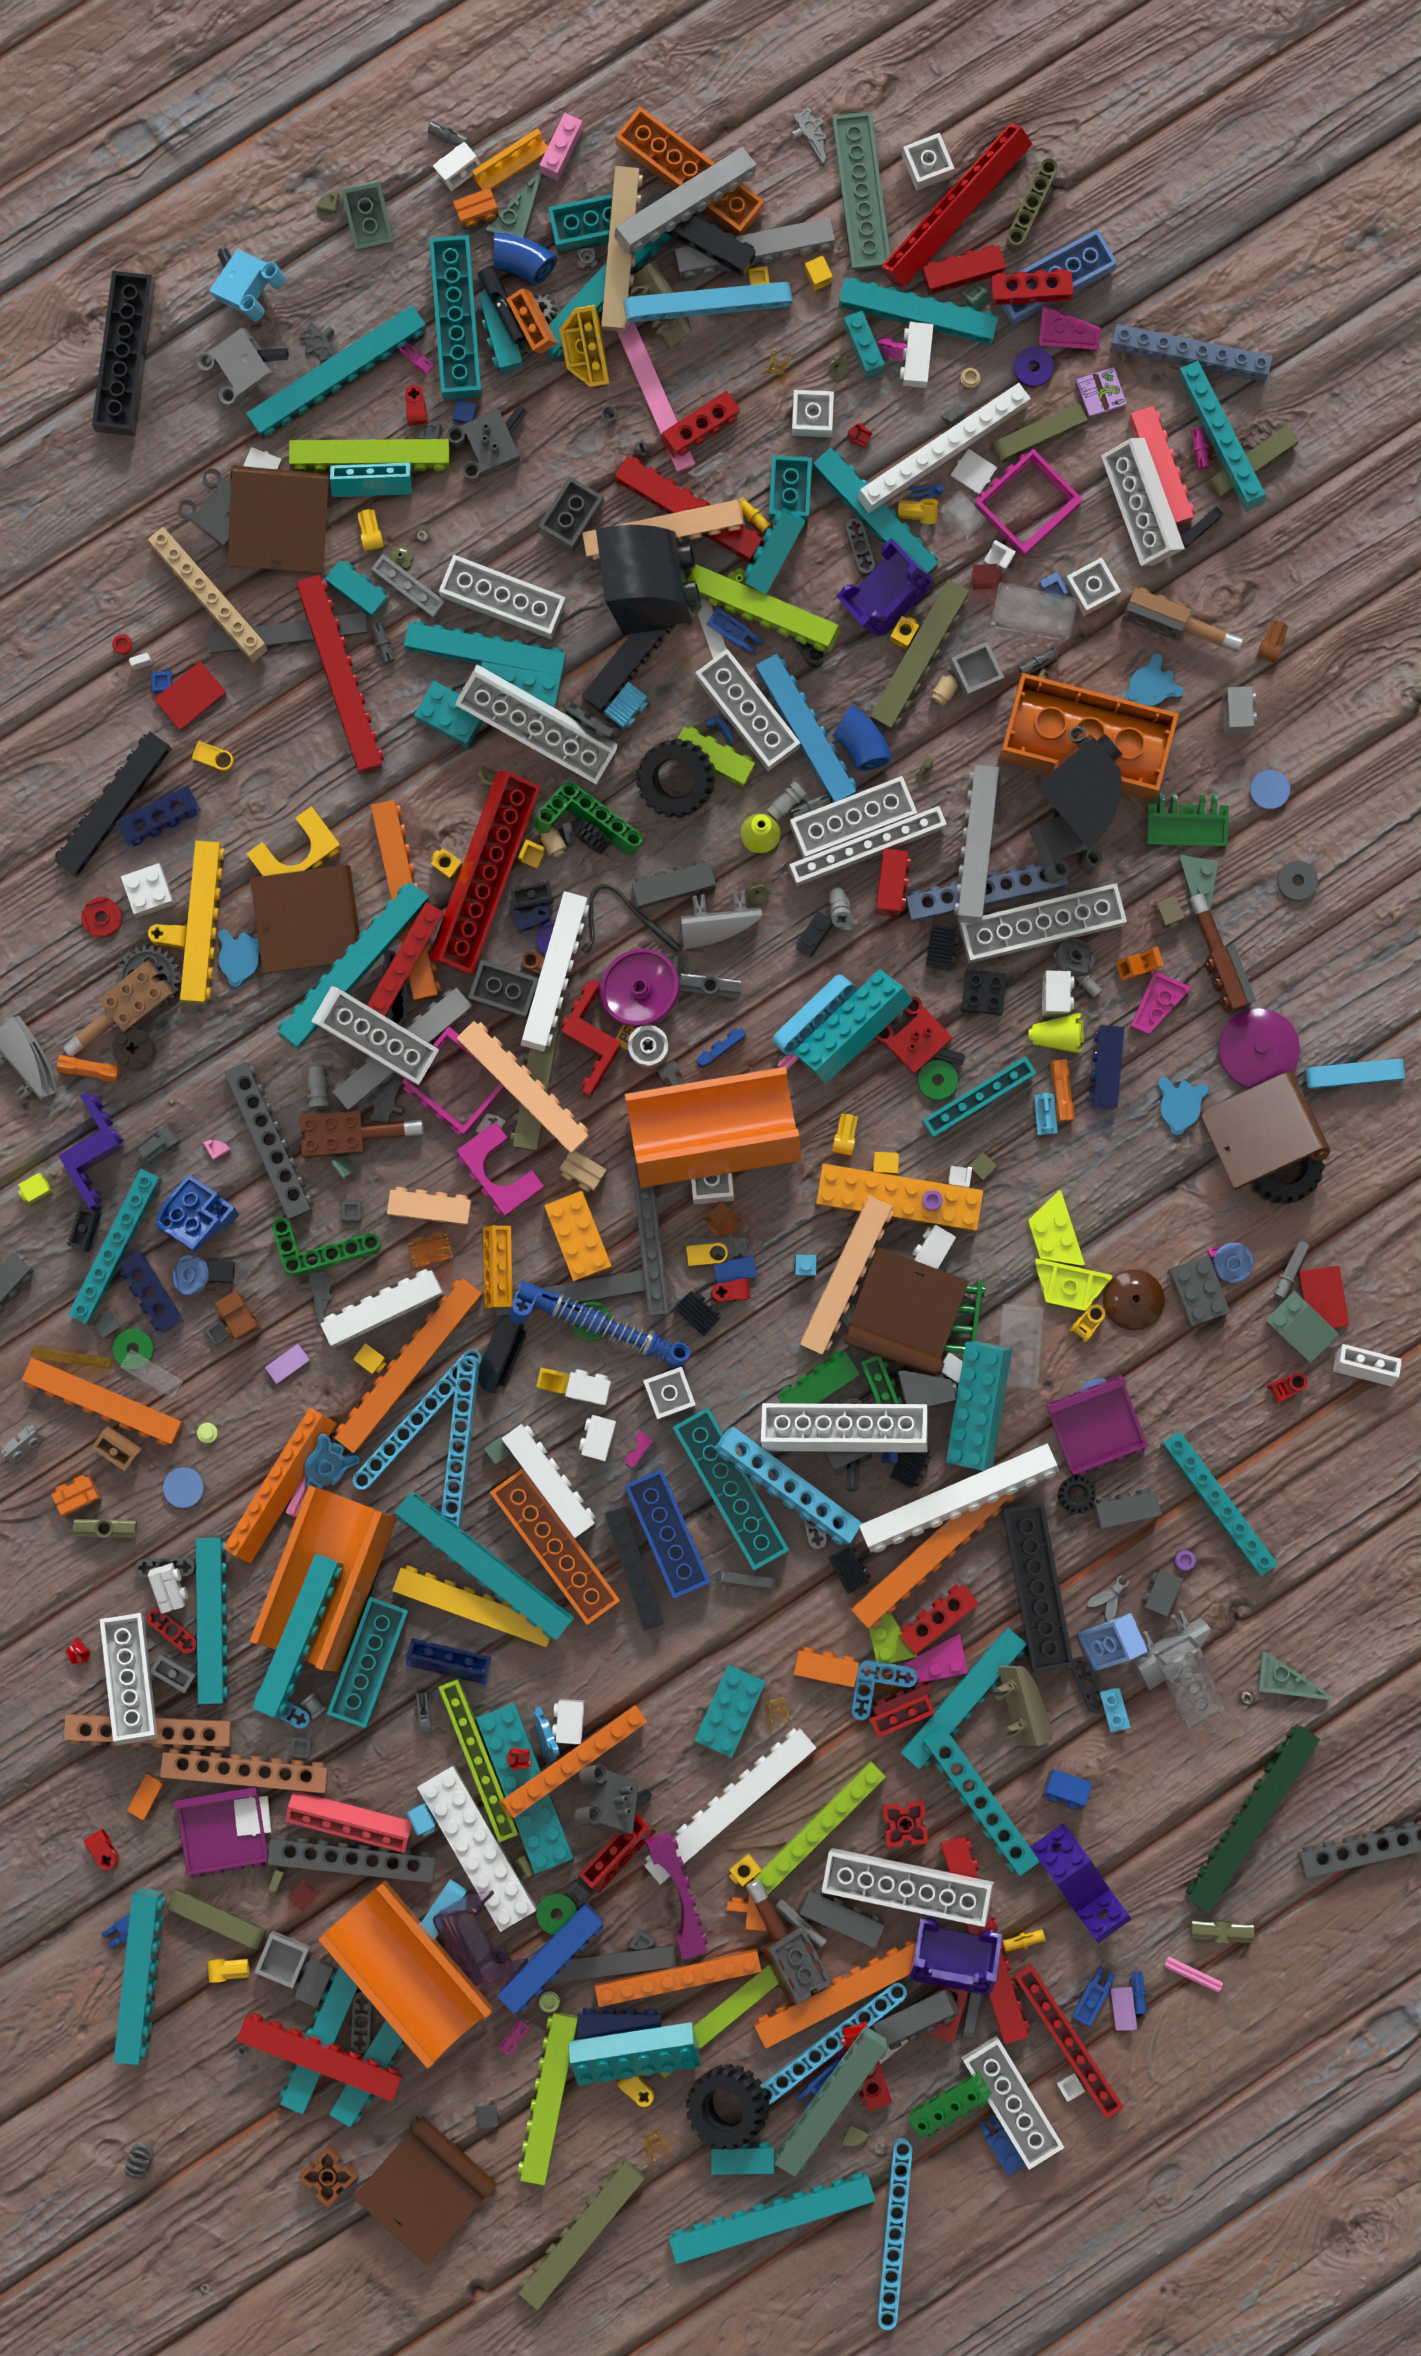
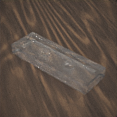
(151, 1373)

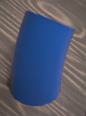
(522, 258)
(862, 740)

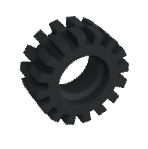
(592, 837)
(1089, 1497)

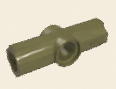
(92, 1527)
(1222, 1931)

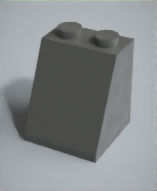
(925, 1389)

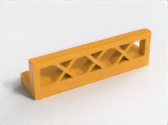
(510, 161)
(497, 1266)

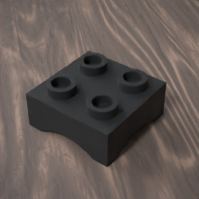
(984, 992)

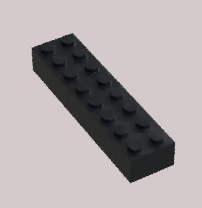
(123, 353)
(1037, 1587)

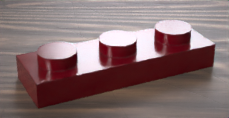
(901, 1697)

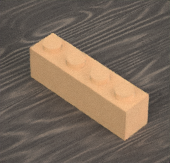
(429, 1207)

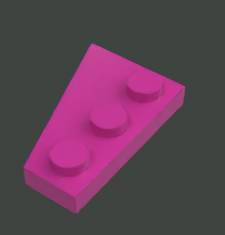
(1066, 331)
(1158, 1001)
(939, 1662)

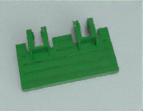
(1187, 825)

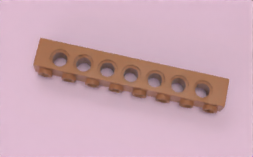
(222, 1731)
(171, 1769)

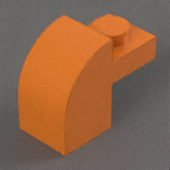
(1139, 964)
(753, 1918)

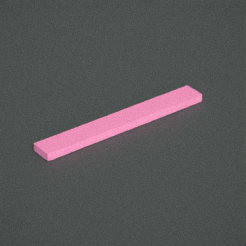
(652, 389)

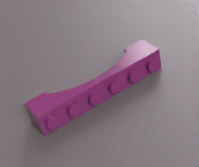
(689, 1938)

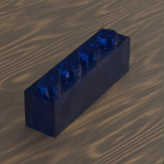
(1107, 1066)
(448, 1661)
(609, 2022)

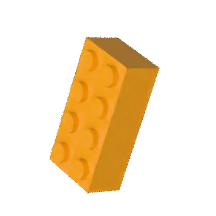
(578, 1236)

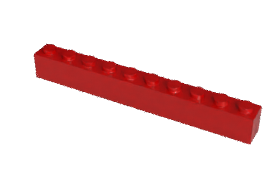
(956, 205)
(339, 674)
(1002, 1996)

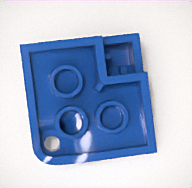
(194, 1214)

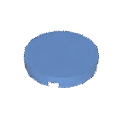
(1269, 789)
(1233, 1262)
(190, 1275)
(183, 1487)

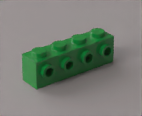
(821, 1382)
(879, 1382)
(949, 2105)

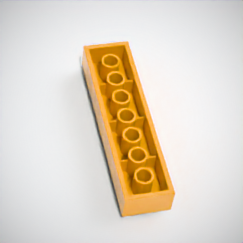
(849, 1189)

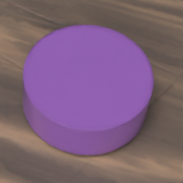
(932, 1200)
(1185, 1560)

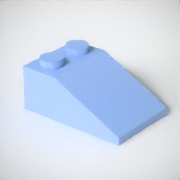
(1112, 1642)

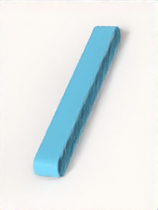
(707, 302)
(409, 1425)
(462, 1436)
(836, 2033)
(897, 2244)

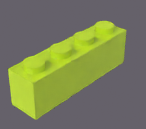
(725, 760)

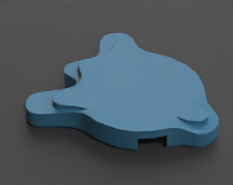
(1151, 685)
(238, 957)
(1180, 1105)
(327, 1463)
(545, 1737)

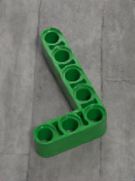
(594, 809)
(321, 1252)

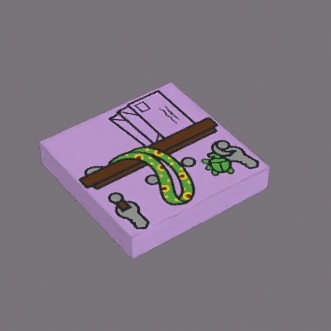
(1101, 392)

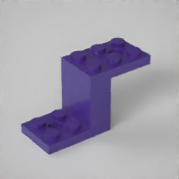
(92, 1151)
(1080, 1883)

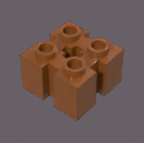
(238, 1316)
(328, 2188)

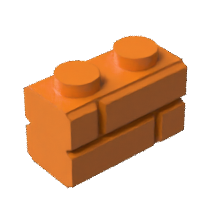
(476, 208)
(76, 1495)

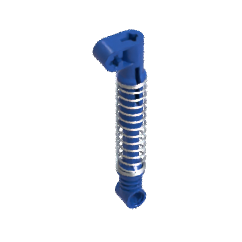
(593, 1320)

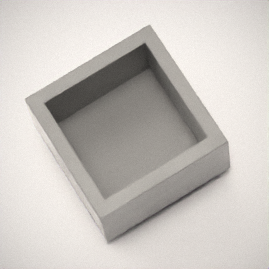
(976, 670)
(1238, 710)
(282, 1959)

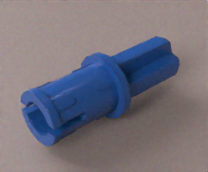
(1138, 1992)

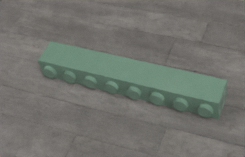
(830, 2101)

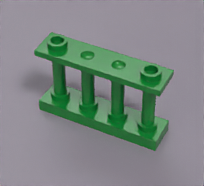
(979, 1290)

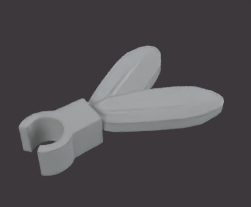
(1109, 1596)

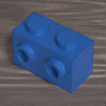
(1066, 1789)

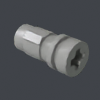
(786, 801)
(840, 908)
(317, 1088)

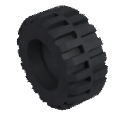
(653, 792)
(1293, 1191)
(707, 2121)

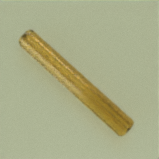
(70, 1357)

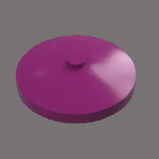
(640, 987)
(1258, 1047)

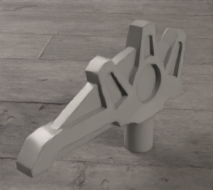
(811, 130)

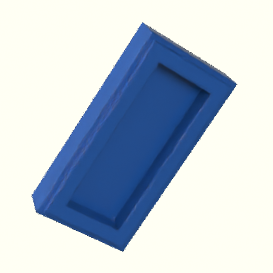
(735, 1269)

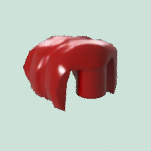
(859, 435)
(78, 1652)
(518, 1758)

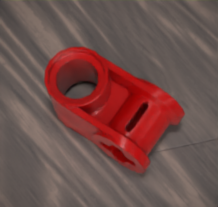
(415, 408)
(735, 1291)
(1286, 1387)
(101, 1847)

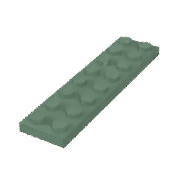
(861, 190)

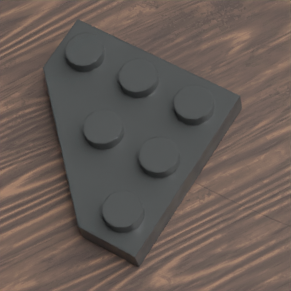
(590, 720)

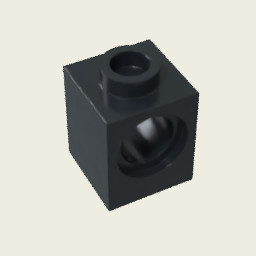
(221, 1271)

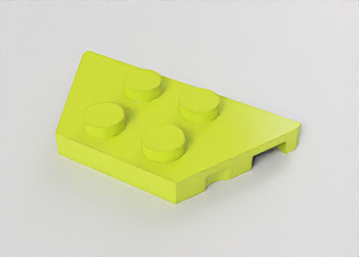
(1054, 1233)
(1069, 1285)

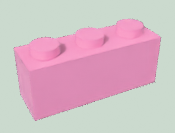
(561, 147)

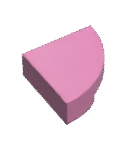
(216, 1148)

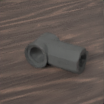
(670, 1074)
(163, 1140)

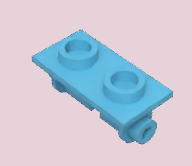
(1045, 1114)
(1115, 1709)

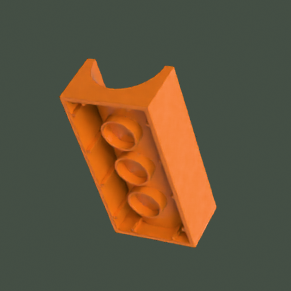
(1048, 711)
(713, 1127)
(344, 1533)
(405, 1973)

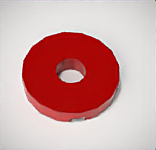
(106, 928)

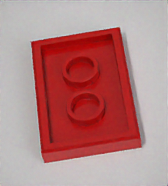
(190, 695)
(1325, 1294)

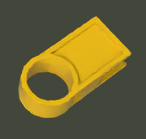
(208, 756)
(700, 1253)

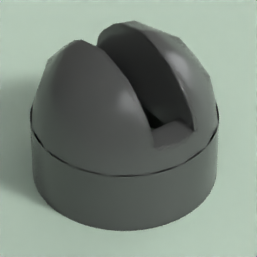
(606, 417)
(637, 450)
(1075, 732)

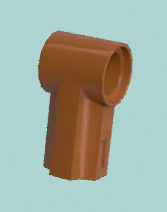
(1271, 645)
(537, 968)

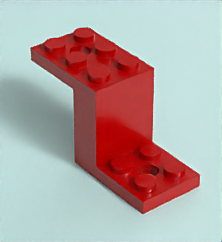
(590, 1038)

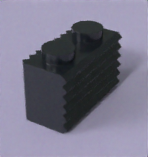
(531, 896)
(814, 934)
(941, 947)
(84, 1229)
(698, 1313)
(909, 1467)
(849, 1569)

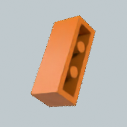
(532, 321)
(826, 1667)

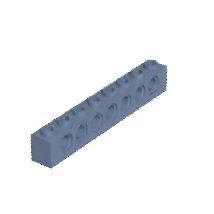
(1187, 351)
(918, 912)

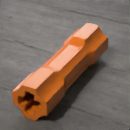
(90, 1069)
(1064, 1106)

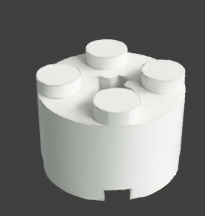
(648, 1035)

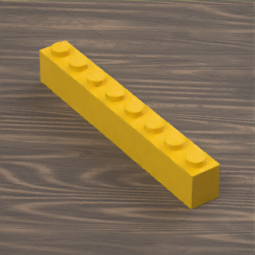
(201, 922)
(466, 1604)

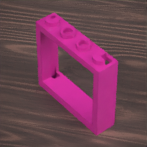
(1010, 473)
(440, 1113)

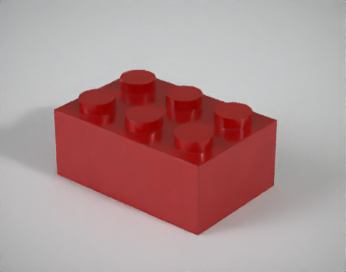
(892, 883)

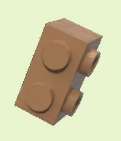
(116, 1448)

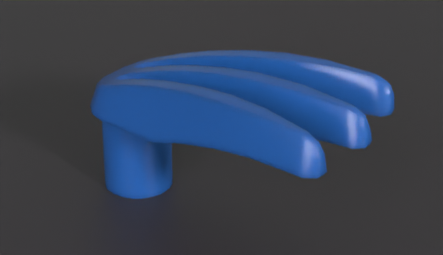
(932, 491)
(722, 727)

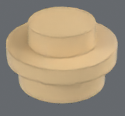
(970, 378)

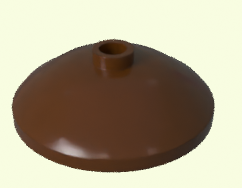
(1119, 1301)

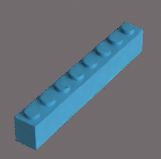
(803, 725)

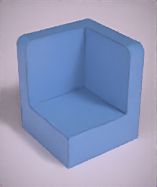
(1053, 585)

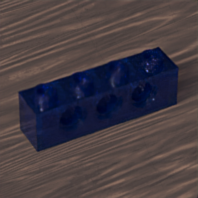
(129, 823)
(171, 1316)

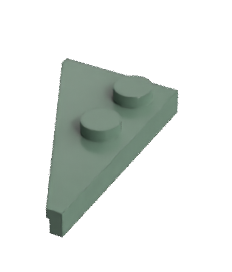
(517, 214)
(1200, 876)
(1280, 1679)

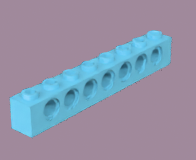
(782, 1474)

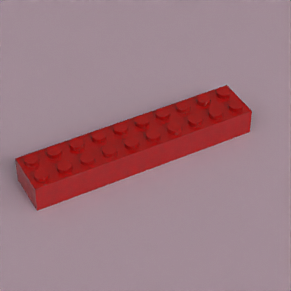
(484, 872)

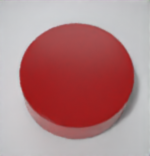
(122, 644)

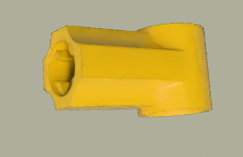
(923, 510)
(370, 535)
(844, 1139)
(221, 1970)

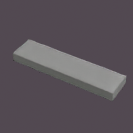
(408, 585)

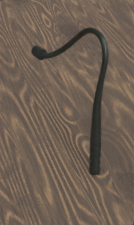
(654, 928)

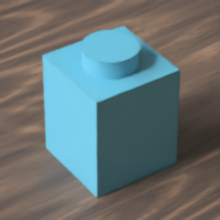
(805, 1265)

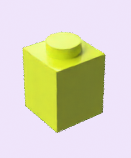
(34, 1188)

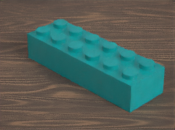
(852, 1026)
(979, 1405)
(367, 1662)
(634, 2054)

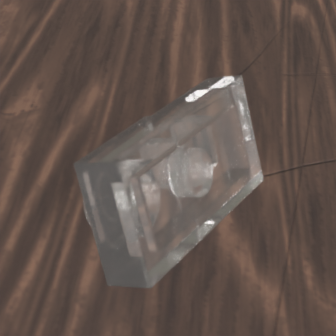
(716, 463)

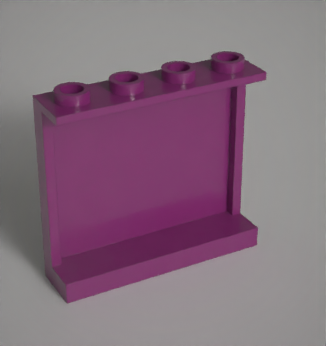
(1096, 1426)
(211, 1833)

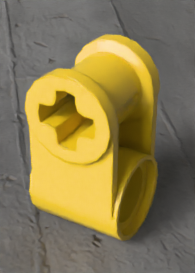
(173, 935)
(1087, 1323)
(633, 2087)

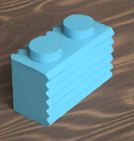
(626, 706)
(422, 1819)

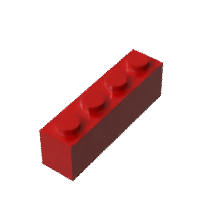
(963, 269)

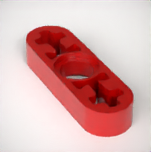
(180, 1645)

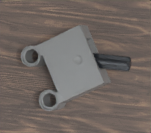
(242, 363)

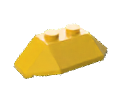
(585, 346)

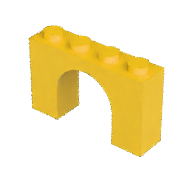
(322, 847)

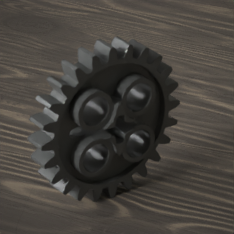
(140, 957)

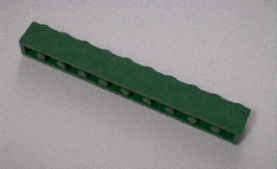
(1252, 1818)

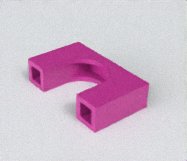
(505, 1197)

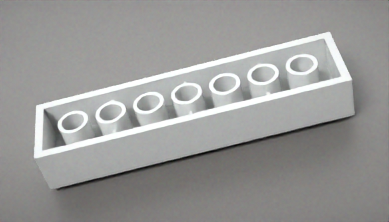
(536, 724)
(1043, 923)
(845, 1427)
(477, 1847)
(907, 1887)

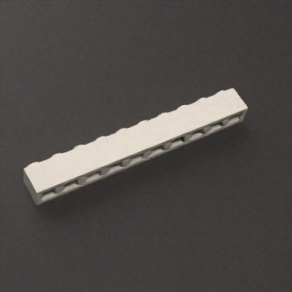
(943, 448)
(959, 1498)
(737, 1798)

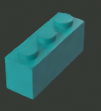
(863, 344)
(357, 589)
(743, 2160)

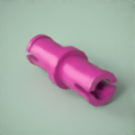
(1200, 448)

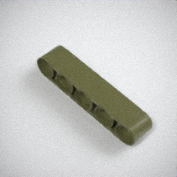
(1033, 195)
(1040, 432)
(1259, 458)
(216, 1918)

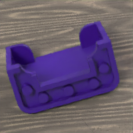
(887, 590)
(955, 1958)

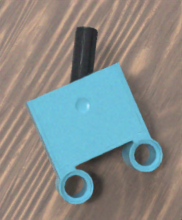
(244, 281)

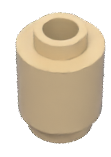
(945, 689)
(553, 843)

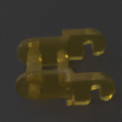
(785, 364)
(777, 1709)
(663, 2142)

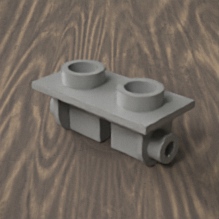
(15, 1450)

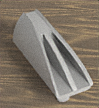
(709, 928)
(27, 1058)
(1146, 1663)

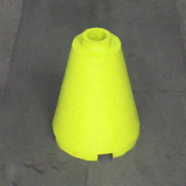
(760, 833)
(1059, 1033)

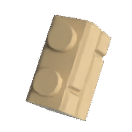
(583, 1171)

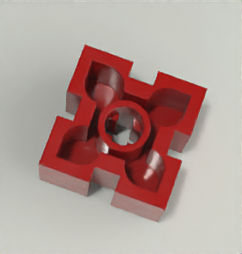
(912, 1812)

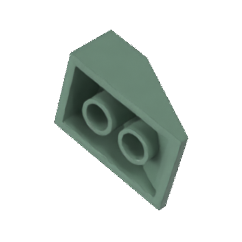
(367, 214)
(1302, 1327)

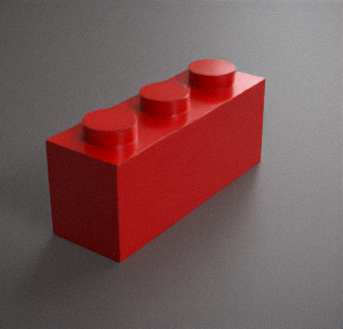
(902, 1715)

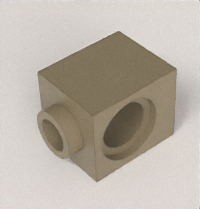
(1169, 912)

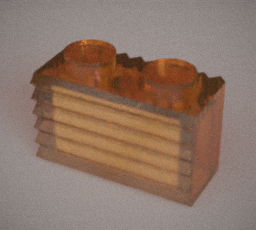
(430, 1250)

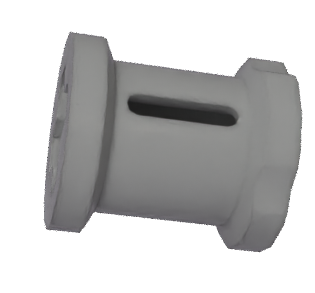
(313, 1705)

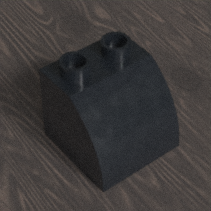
(646, 577)
(1085, 787)

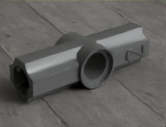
(696, 984)

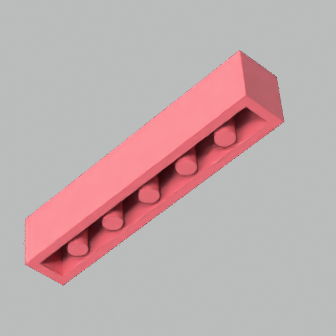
(1147, 425)
(348, 1821)

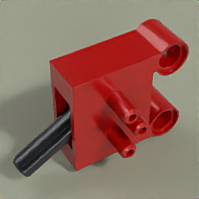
(920, 1041)

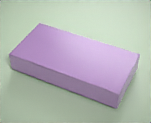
(287, 1363)
(1123, 2008)

